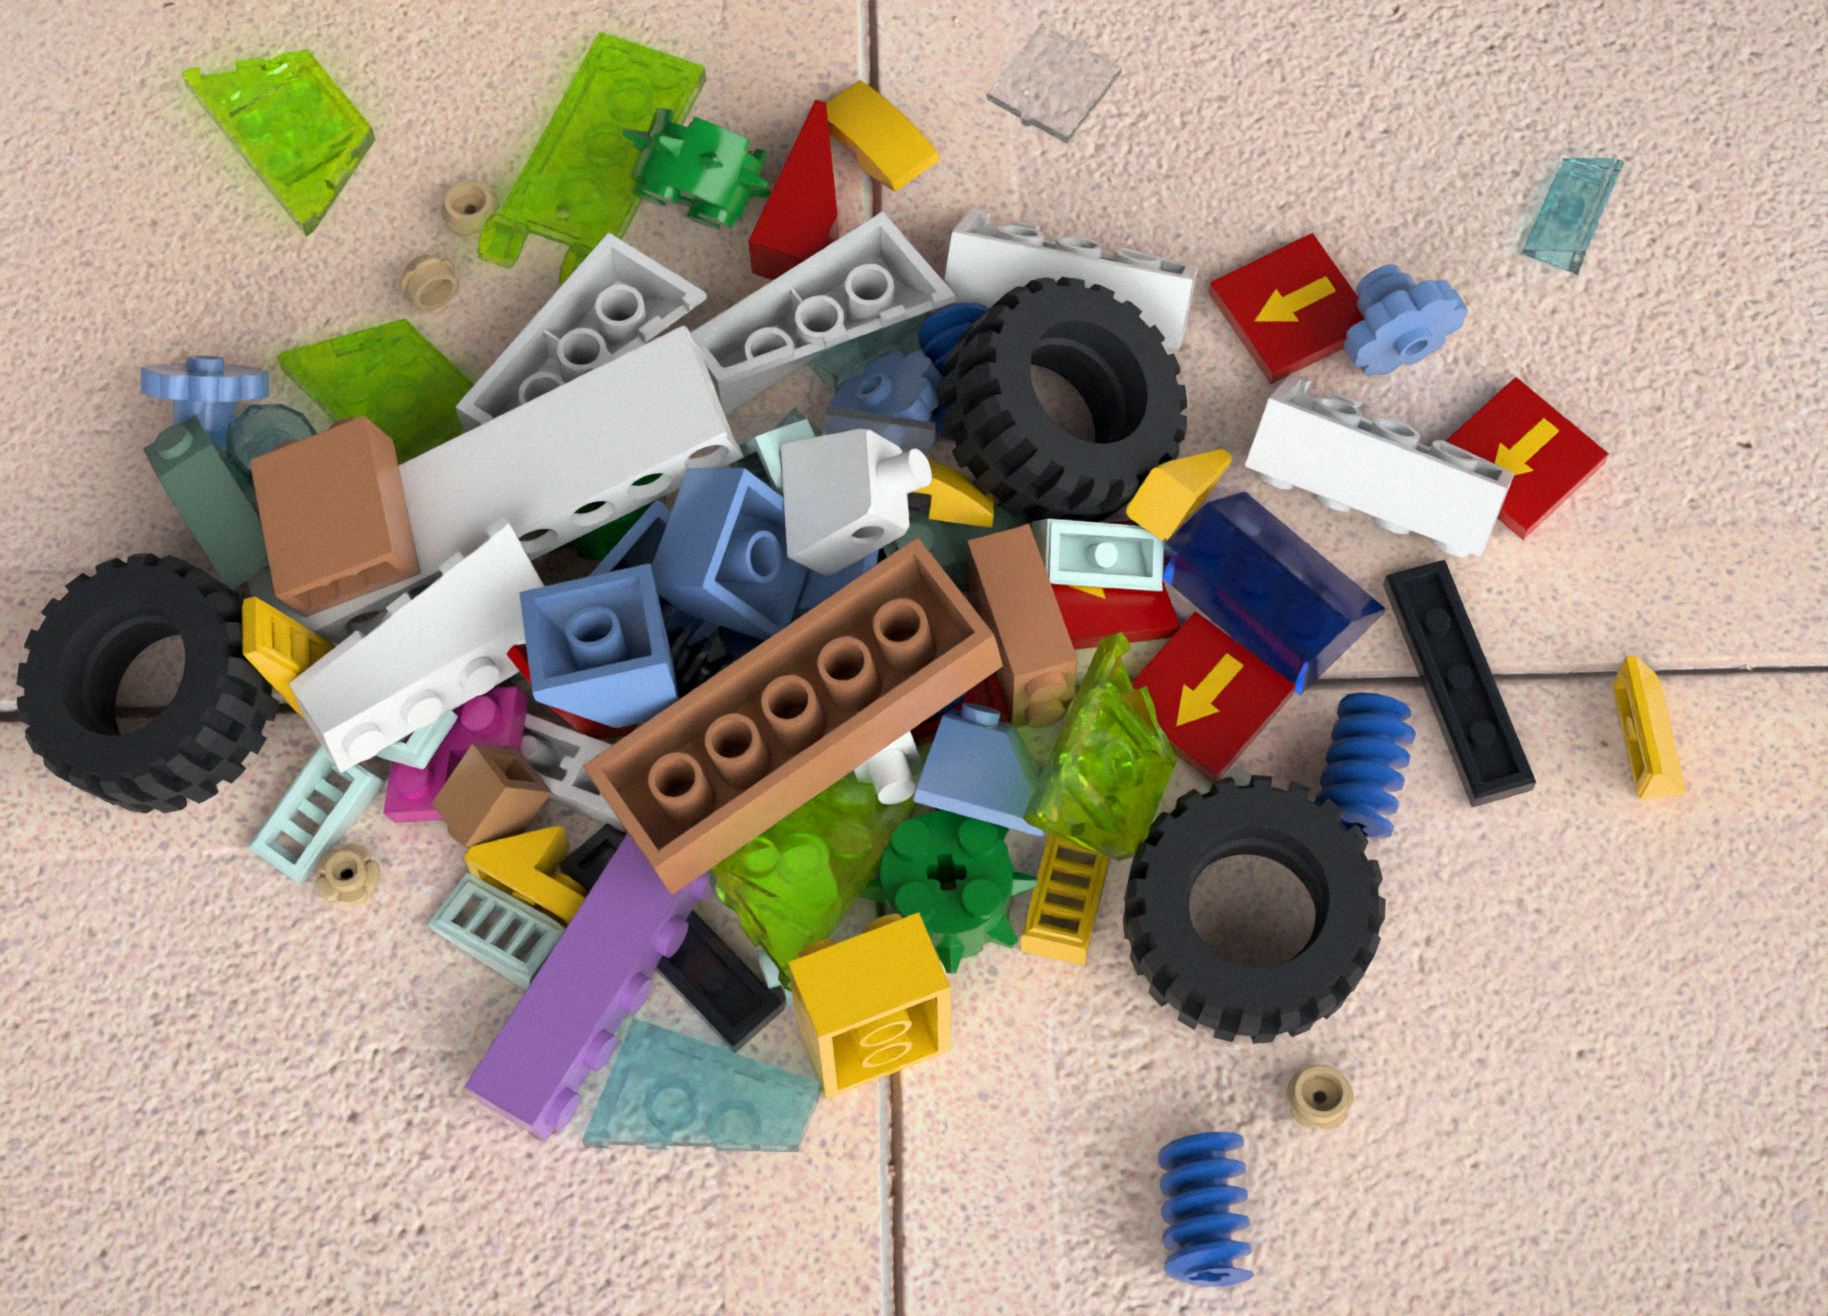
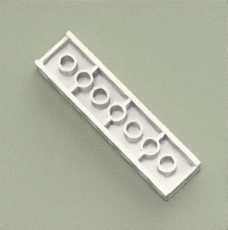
(546, 463)

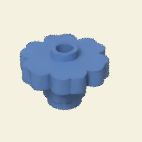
(1401, 320)
(894, 387)
(205, 389)

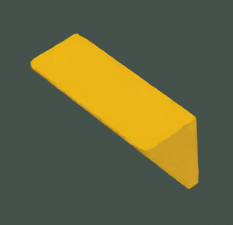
(1647, 731)

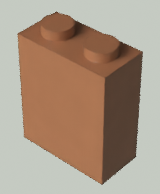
(334, 516)
(1020, 608)

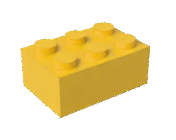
(871, 1003)

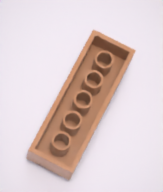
(795, 715)

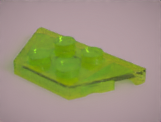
(288, 128)
(389, 378)
(1105, 763)
(808, 869)

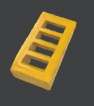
(1177, 491)
(279, 646)
(1054, 940)

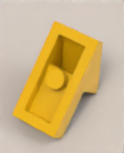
(524, 870)

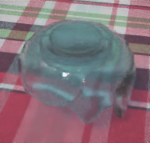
(259, 432)

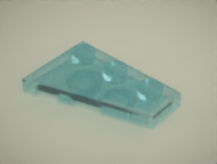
(698, 1095)

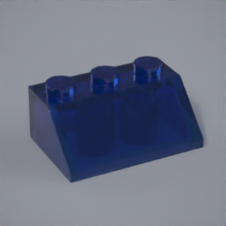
(1267, 588)

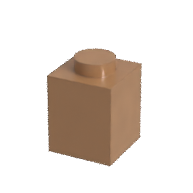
(490, 795)

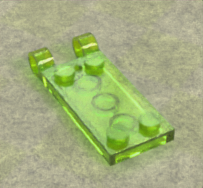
(583, 156)

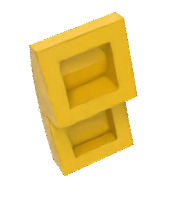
(880, 135)
(956, 497)

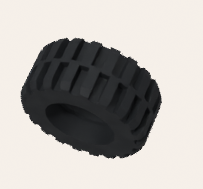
(1105, 357)
(87, 649)
(1268, 825)

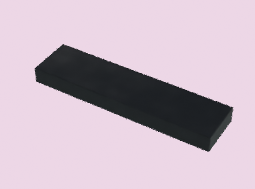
(1459, 683)
(702, 969)

